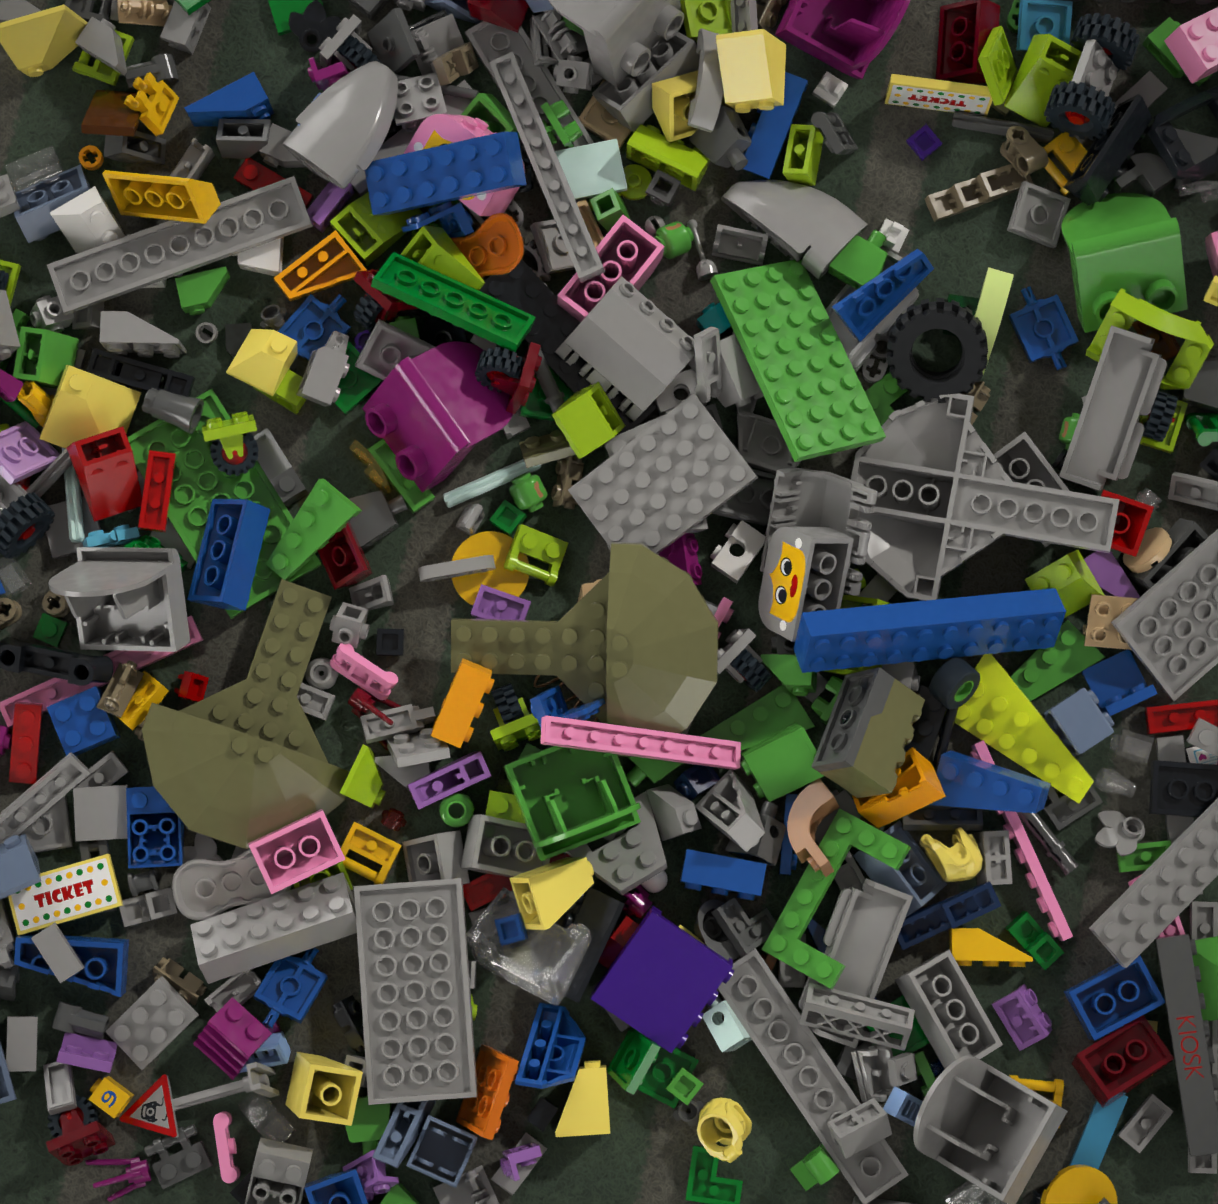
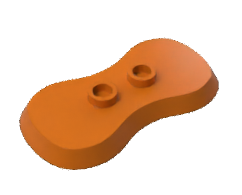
(494, 246)

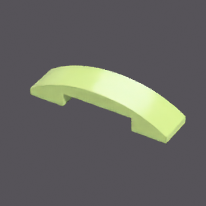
(992, 303)

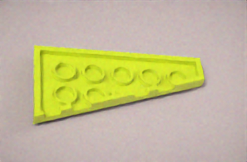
(1016, 729)

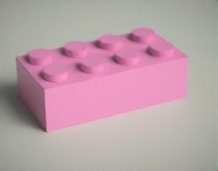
(1196, 46)

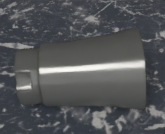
(174, 408)

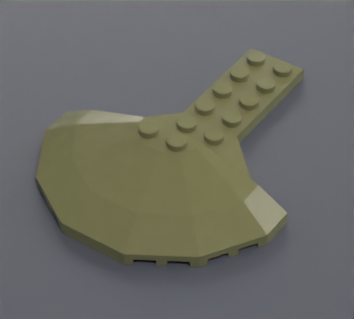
(632, 639)
(248, 752)

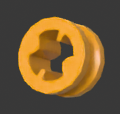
(94, 150)

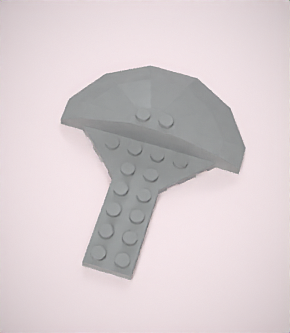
(951, 498)

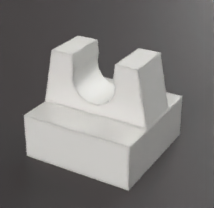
(830, 89)
(895, 235)

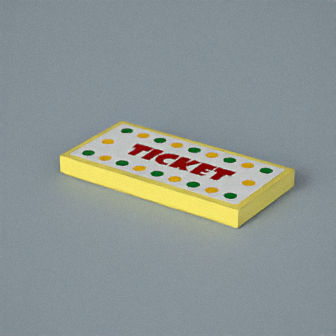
(938, 95)
(66, 895)

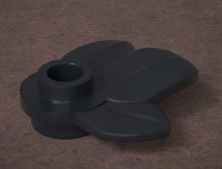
(313, 22)

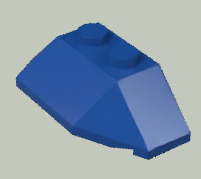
(551, 1049)

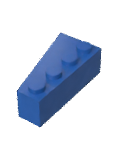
(773, 129)
(988, 786)
(103, 961)

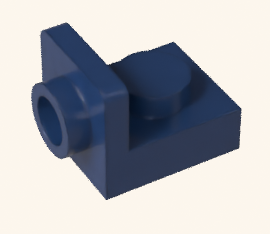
(696, 781)

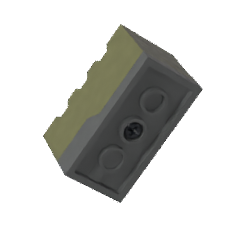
(868, 733)

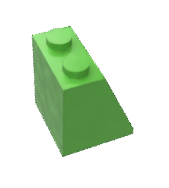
(781, 763)

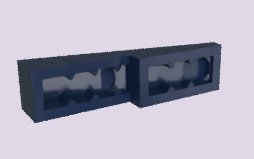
(947, 914)

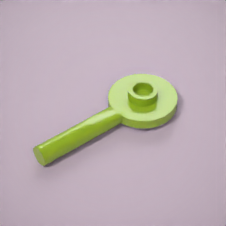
(637, 182)

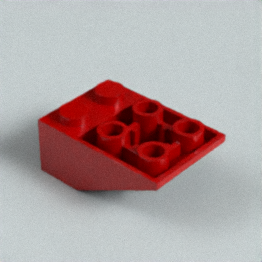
(107, 473)

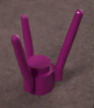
(637, 902)
(137, 1172)

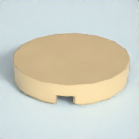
(1153, 548)

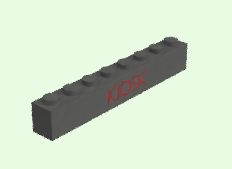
(1189, 1042)

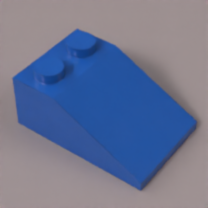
(235, 101)

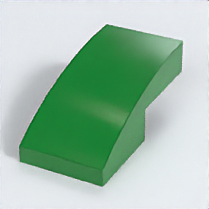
(1034, 940)

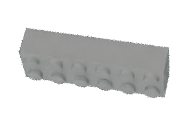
(274, 928)

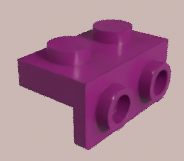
(326, 76)
(684, 556)

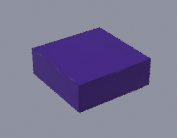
(924, 142)

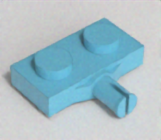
(120, 535)

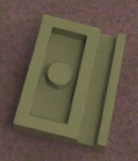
(545, 448)

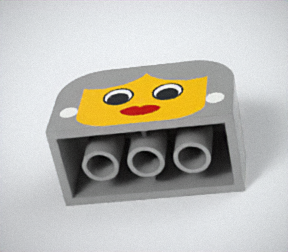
(802, 574)

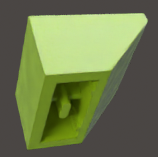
(588, 419)

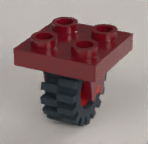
(375, 303)
(510, 373)
(78, 1133)

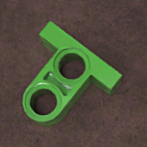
(815, 1168)

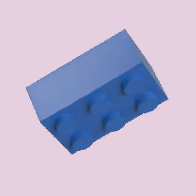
(722, 874)
(1114, 998)

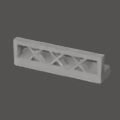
(858, 1012)

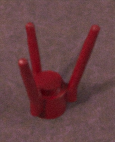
(363, 702)

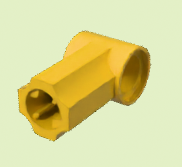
(36, 401)

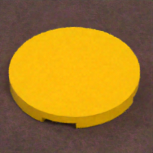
(502, 579)
(1079, 1186)

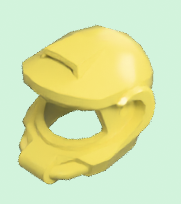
(954, 863)
(726, 1123)

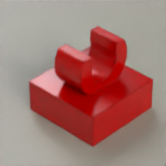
(192, 686)

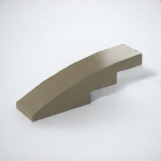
(975, 192)

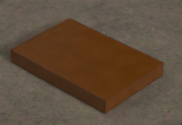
(110, 115)

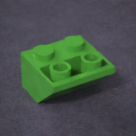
(44, 356)

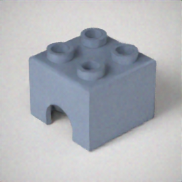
(1079, 721)
(442, 1151)

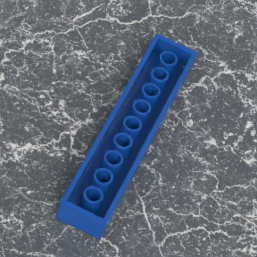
(928, 630)

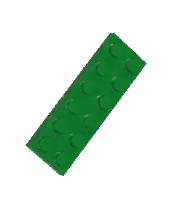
(453, 301)

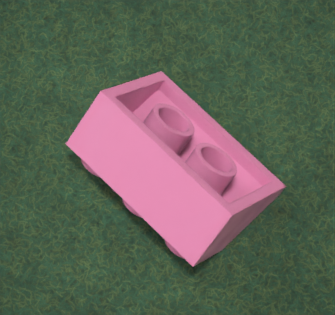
(296, 851)

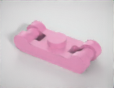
(363, 672)
(225, 1147)

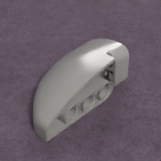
(346, 124)
(797, 220)

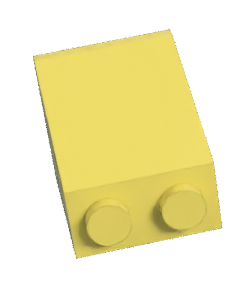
(752, 69)
(551, 890)
(323, 1089)
(587, 1103)

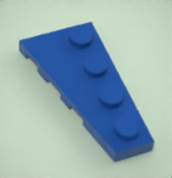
(877, 298)

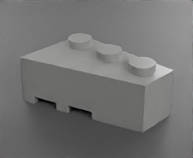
(733, 811)

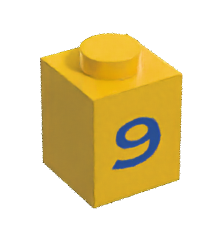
(110, 1096)

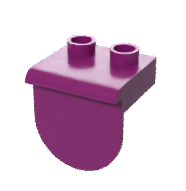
(842, 31)
(435, 411)

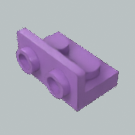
(328, 205)
(499, 605)
(1023, 1017)
(87, 1052)
(523, 1155)
(372, 1175)

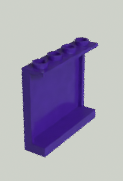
(662, 981)

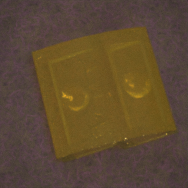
(373, 471)

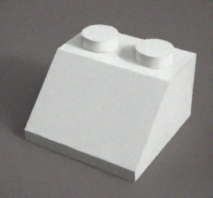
(87, 221)

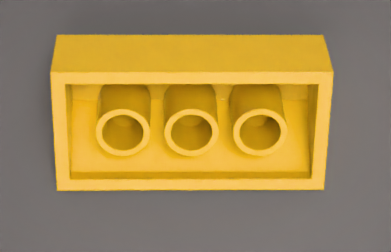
(162, 196)

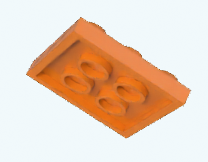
(494, 1078)

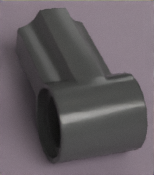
(161, 66)
(75, 1019)

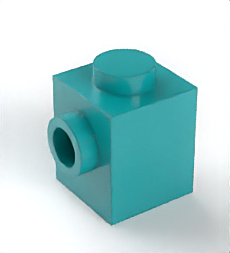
(714, 316)

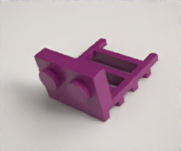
(232, 1038)

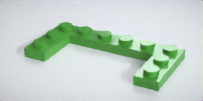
(785, 937)

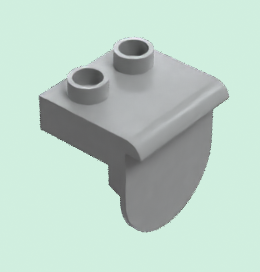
(622, 31)
(126, 598)
(986, 1127)

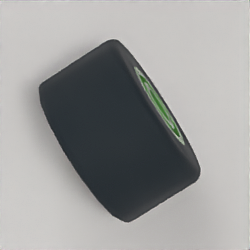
(954, 683)

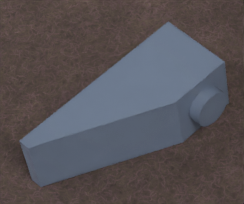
(402, 1131)

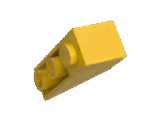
(978, 945)

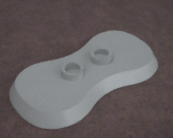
(211, 887)

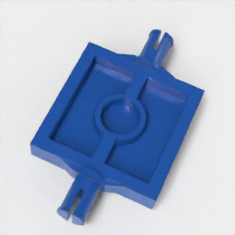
(313, 324)
(1043, 328)
(290, 987)

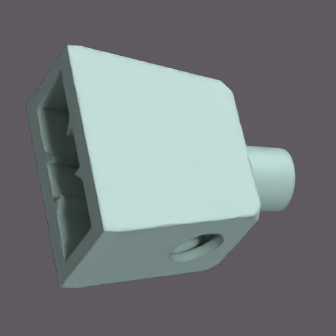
(727, 1033)

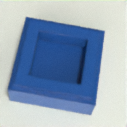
(511, 929)

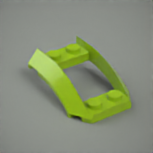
(1192, 354)

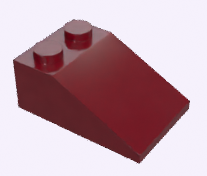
(1122, 1060)

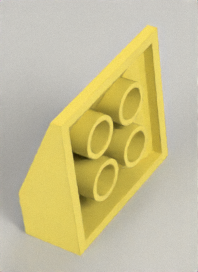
(41, 38)
(87, 407)

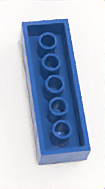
(445, 173)

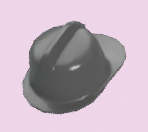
(711, 933)

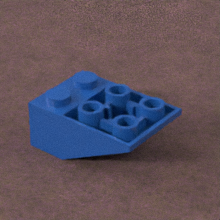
(152, 830)

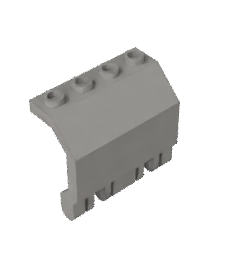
(629, 347)
(823, 500)

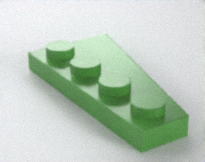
(315, 523)
(1057, 664)
(762, 719)

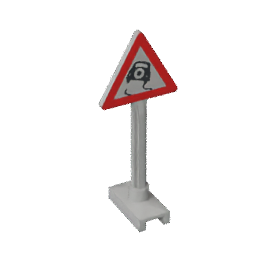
(157, 1108)

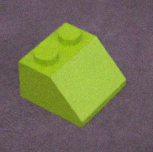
(1070, 578)

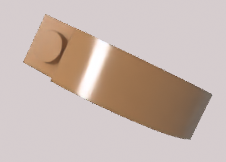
(804, 817)

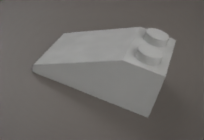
(499, 847)

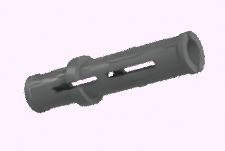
(548, 385)
(1049, 841)

